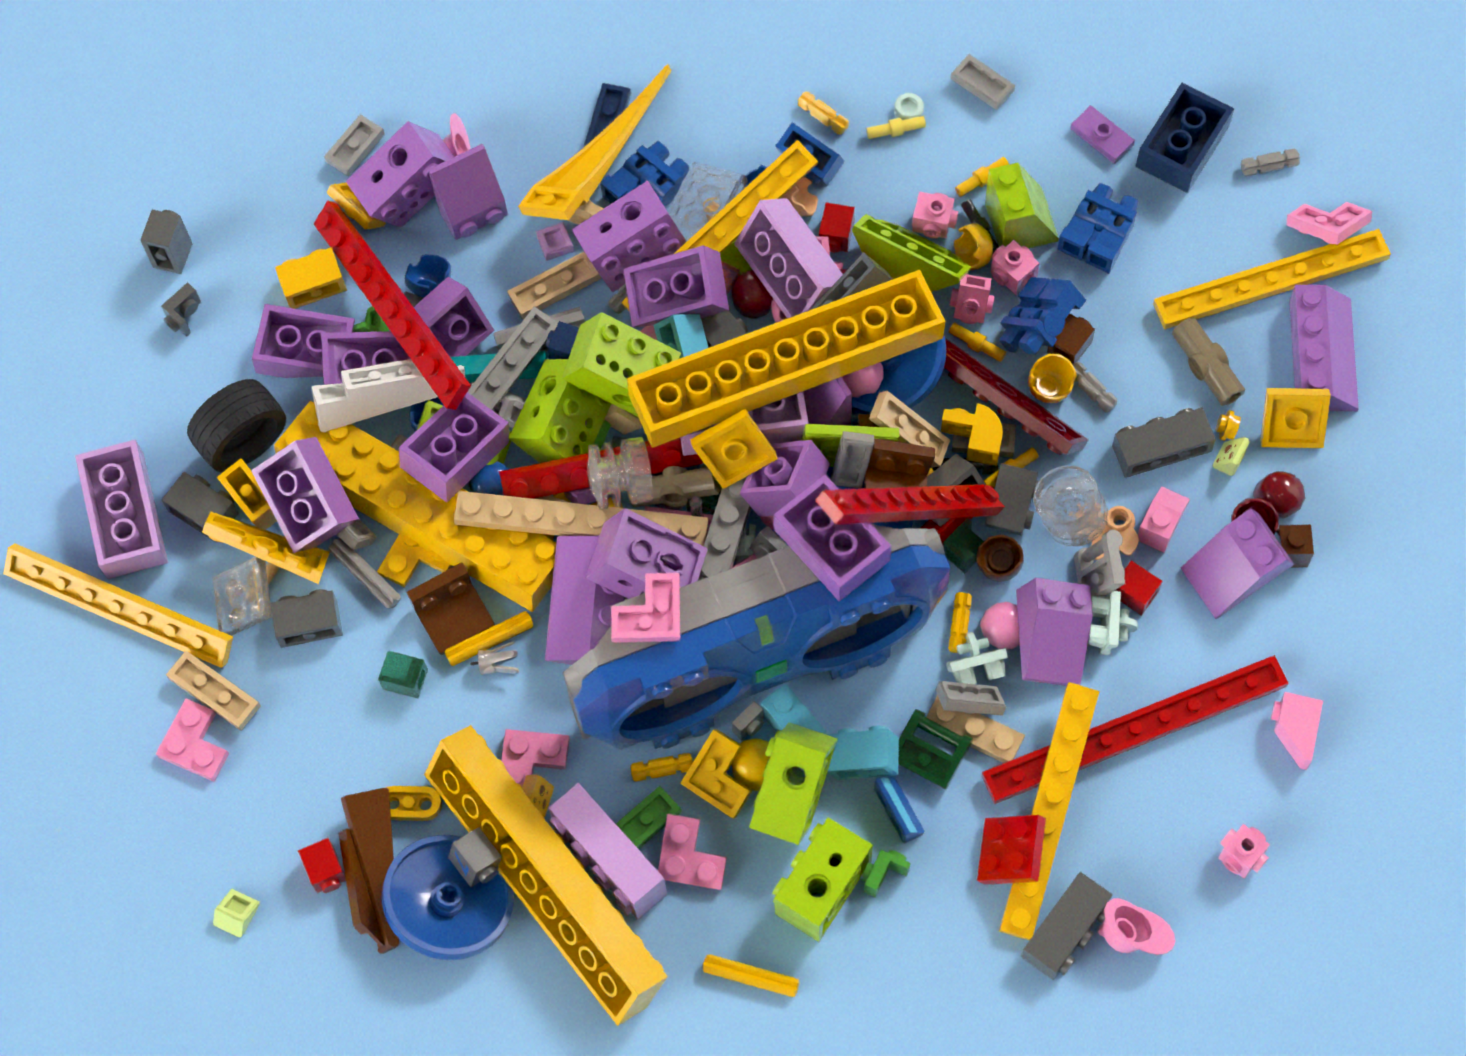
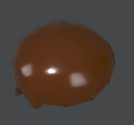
(1000, 558)

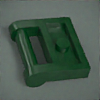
(927, 759)

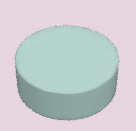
(908, 106)

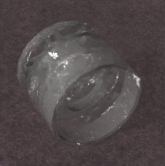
(620, 473)
(1071, 505)

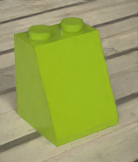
(1018, 208)

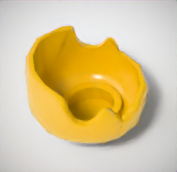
(974, 246)
(1051, 378)
(750, 763)

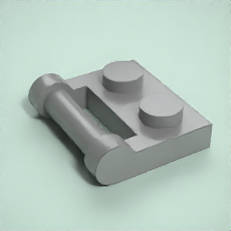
(1106, 573)

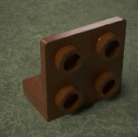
(898, 465)
(450, 608)

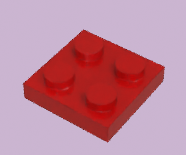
(1011, 849)

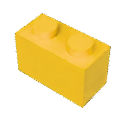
(310, 278)
(246, 492)

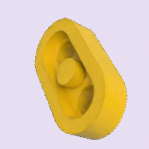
(410, 803)

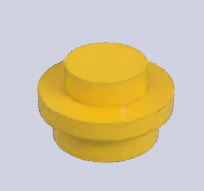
(1228, 425)

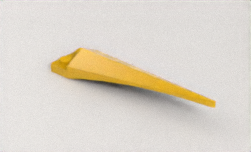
(577, 179)

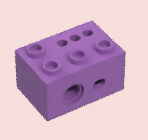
(397, 177)
(628, 234)
(636, 547)

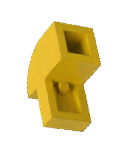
(982, 428)

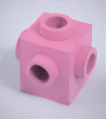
(934, 215)
(1013, 266)
(972, 299)
(1239, 860)

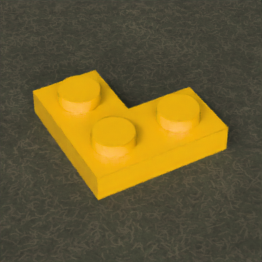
(405, 557)
(709, 775)

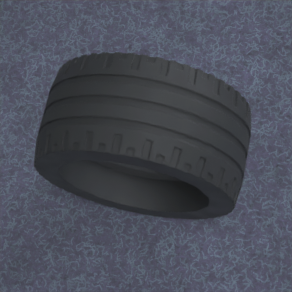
(236, 424)

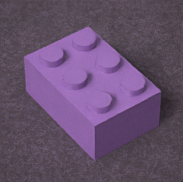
(454, 446)
(304, 494)
(837, 554)

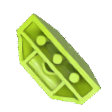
(904, 252)

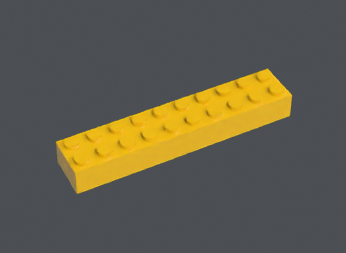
(786, 358)
(370, 473)
(546, 876)

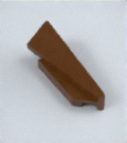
(366, 859)

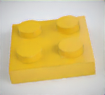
(1295, 418)
(733, 448)

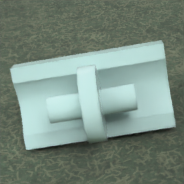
(1114, 622)
(992, 660)

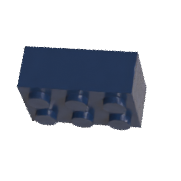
(1184, 137)

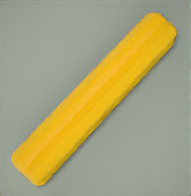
(489, 638)
(751, 975)

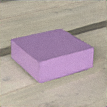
(554, 241)

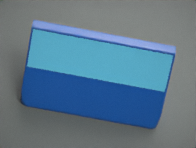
(898, 808)

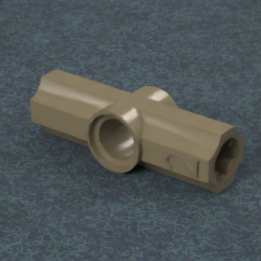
(1208, 361)
(679, 485)

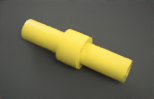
(896, 127)

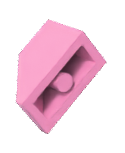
(1162, 519)
(1297, 725)

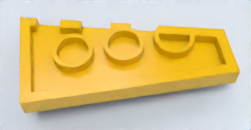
(266, 546)

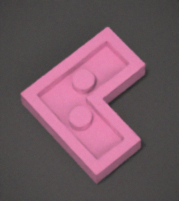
(1332, 226)
(657, 619)
(184, 742)
(528, 749)
(681, 862)

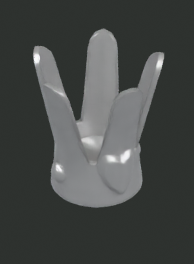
(487, 658)

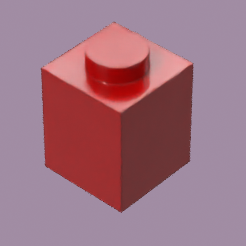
(837, 226)
(1139, 588)
(322, 866)

